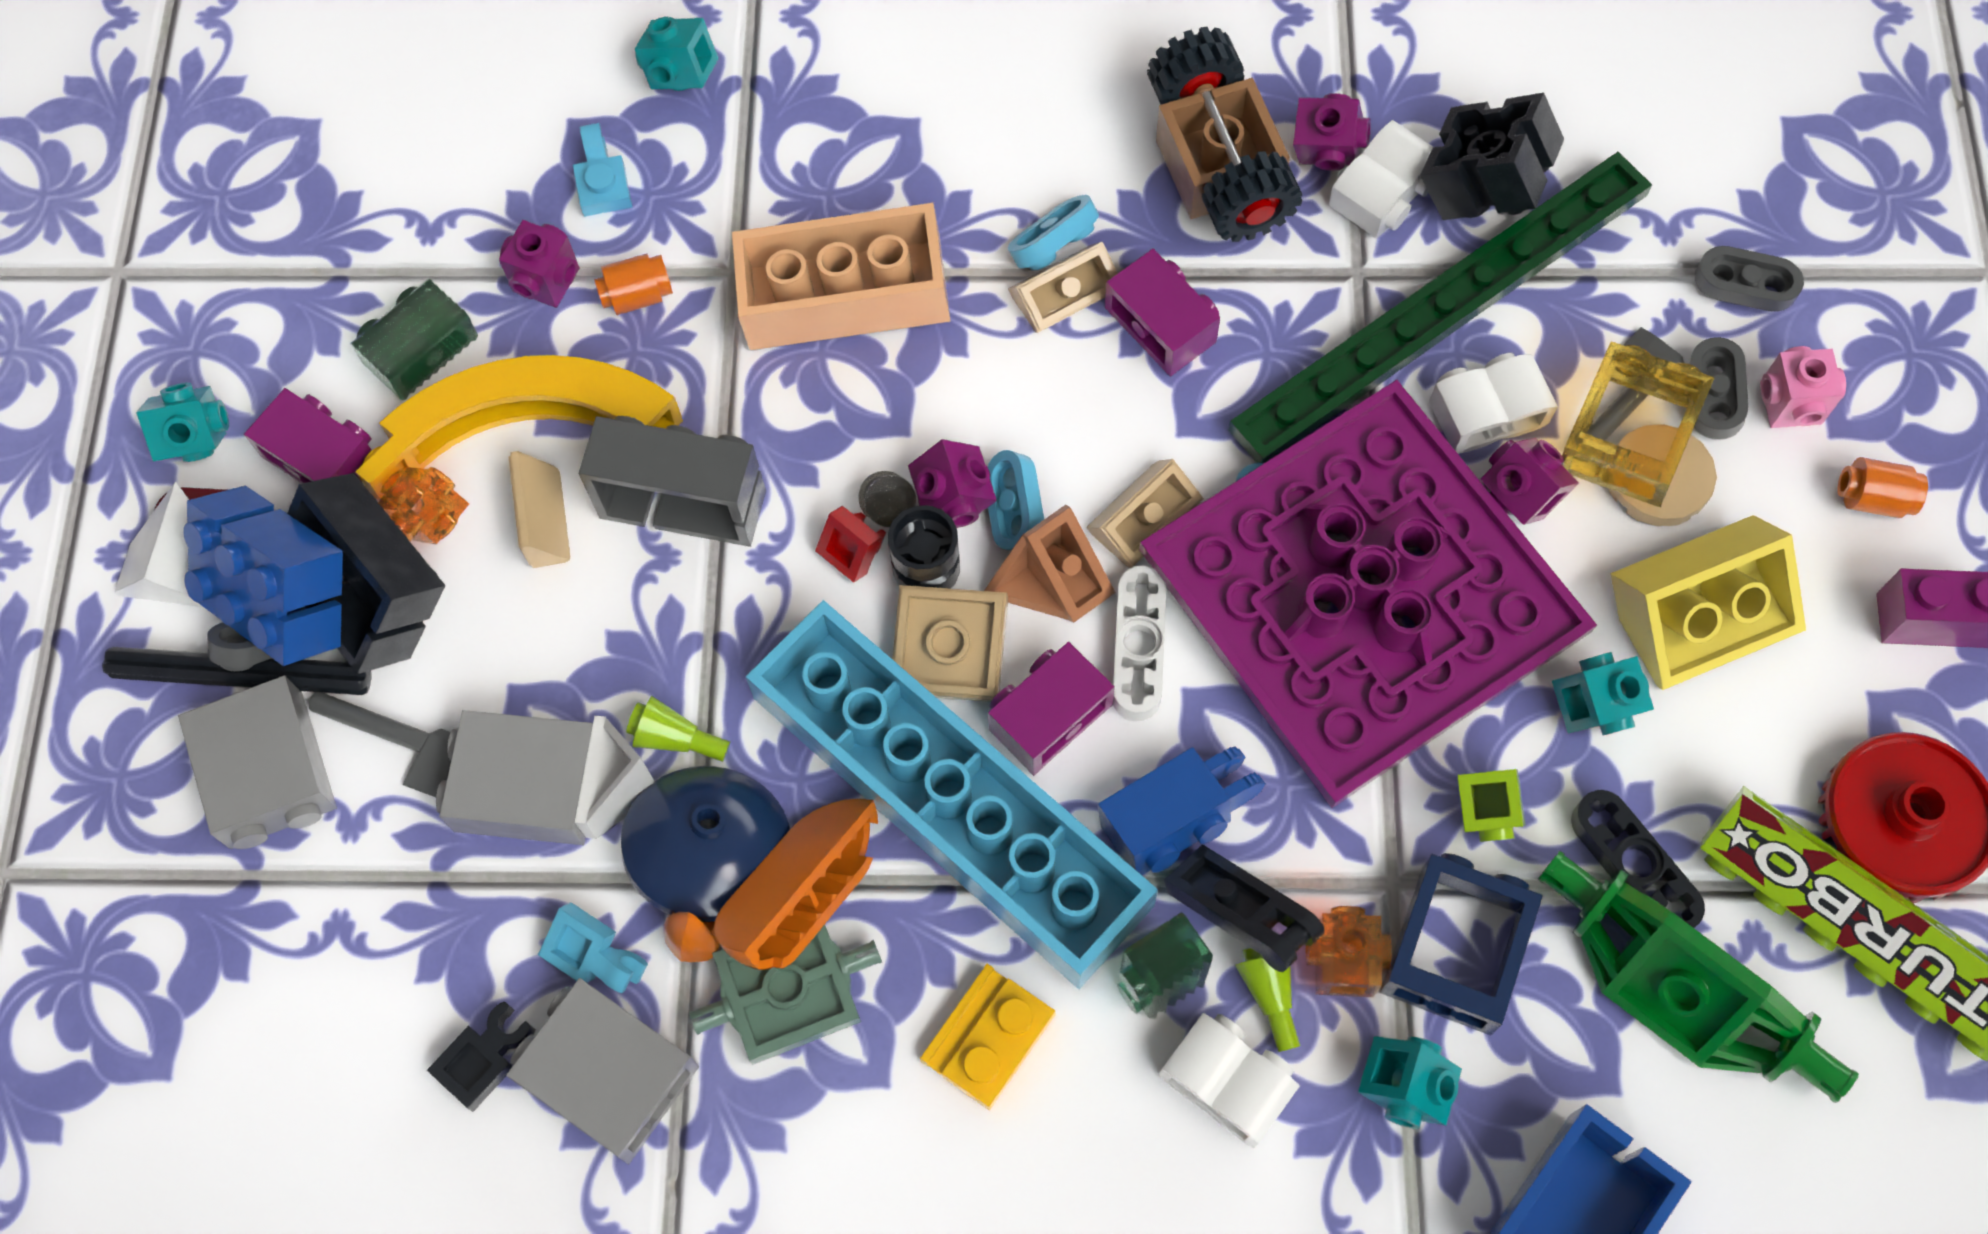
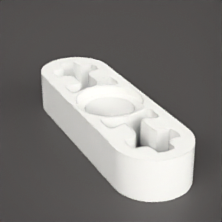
(1122, 657)

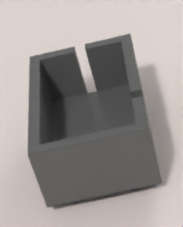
(705, 482)

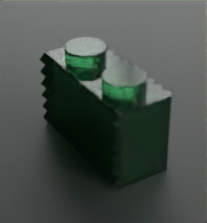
(414, 338)
(1164, 967)

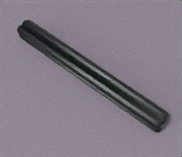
(199, 669)

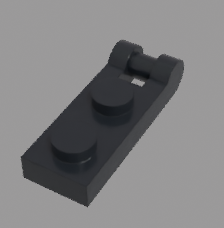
(1244, 906)

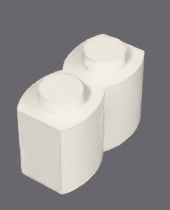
(1382, 180)
(1492, 402)
(1229, 1078)

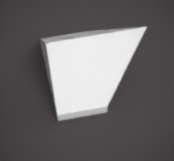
(159, 555)
(610, 780)

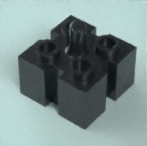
(1493, 157)

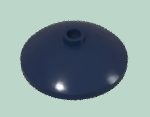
(693, 867)

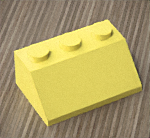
(1711, 600)

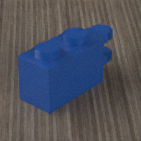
(1175, 808)

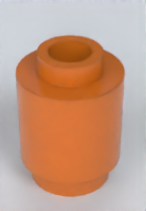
(633, 283)
(1882, 488)

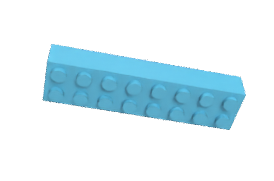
(953, 793)

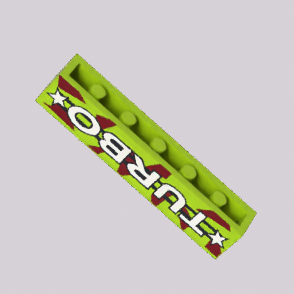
(1854, 911)

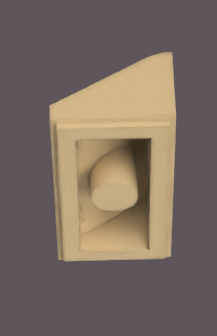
(1064, 287)
(1143, 509)
(539, 510)

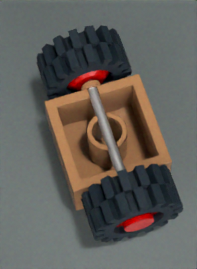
(1220, 137)

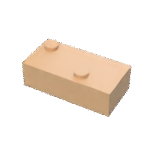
(840, 276)

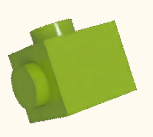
(1491, 803)

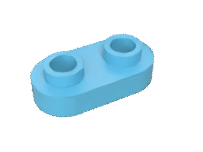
(1062, 225)
(1017, 497)

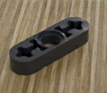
(1639, 838)

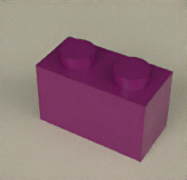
(1162, 311)
(306, 441)
(1934, 608)
(1049, 706)

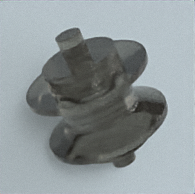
(885, 497)

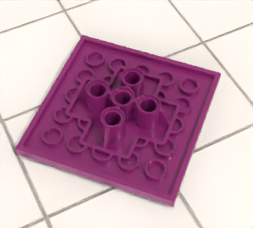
(1354, 685)

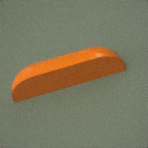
(797, 886)

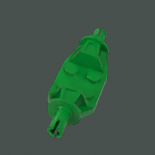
(1690, 986)

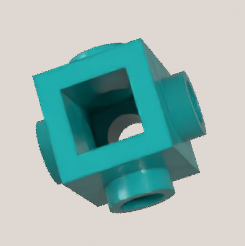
(676, 53)
(183, 422)
(1603, 694)
(1410, 1081)

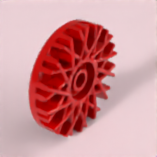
(1909, 814)

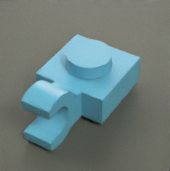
(600, 180)
(582, 950)

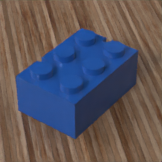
(259, 570)
(1588, 1191)

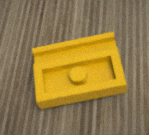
(988, 1036)

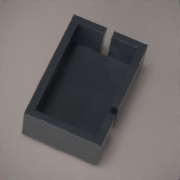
(387, 578)

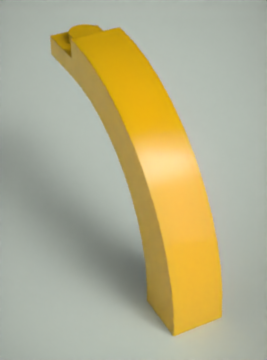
(506, 394)

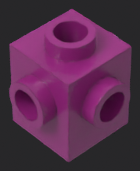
(1330, 131)
(539, 262)
(1528, 479)
(953, 480)

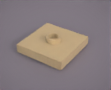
(952, 640)

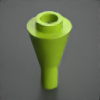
(665, 729)
(1272, 994)

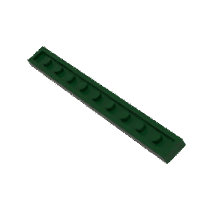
(1438, 309)

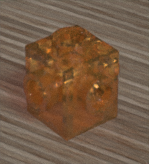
(435, 502)
(1347, 972)

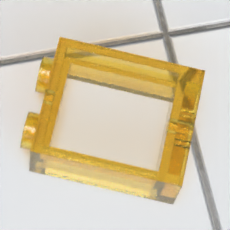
(1621, 467)

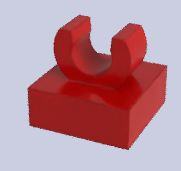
(849, 543)

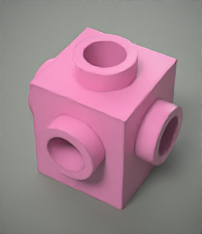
(1802, 387)

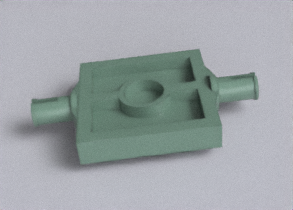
(787, 1005)

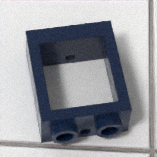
(1440, 994)

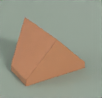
(1054, 570)

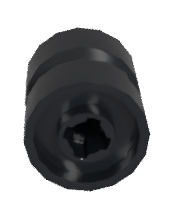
(924, 548)

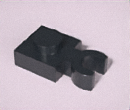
(475, 1062)

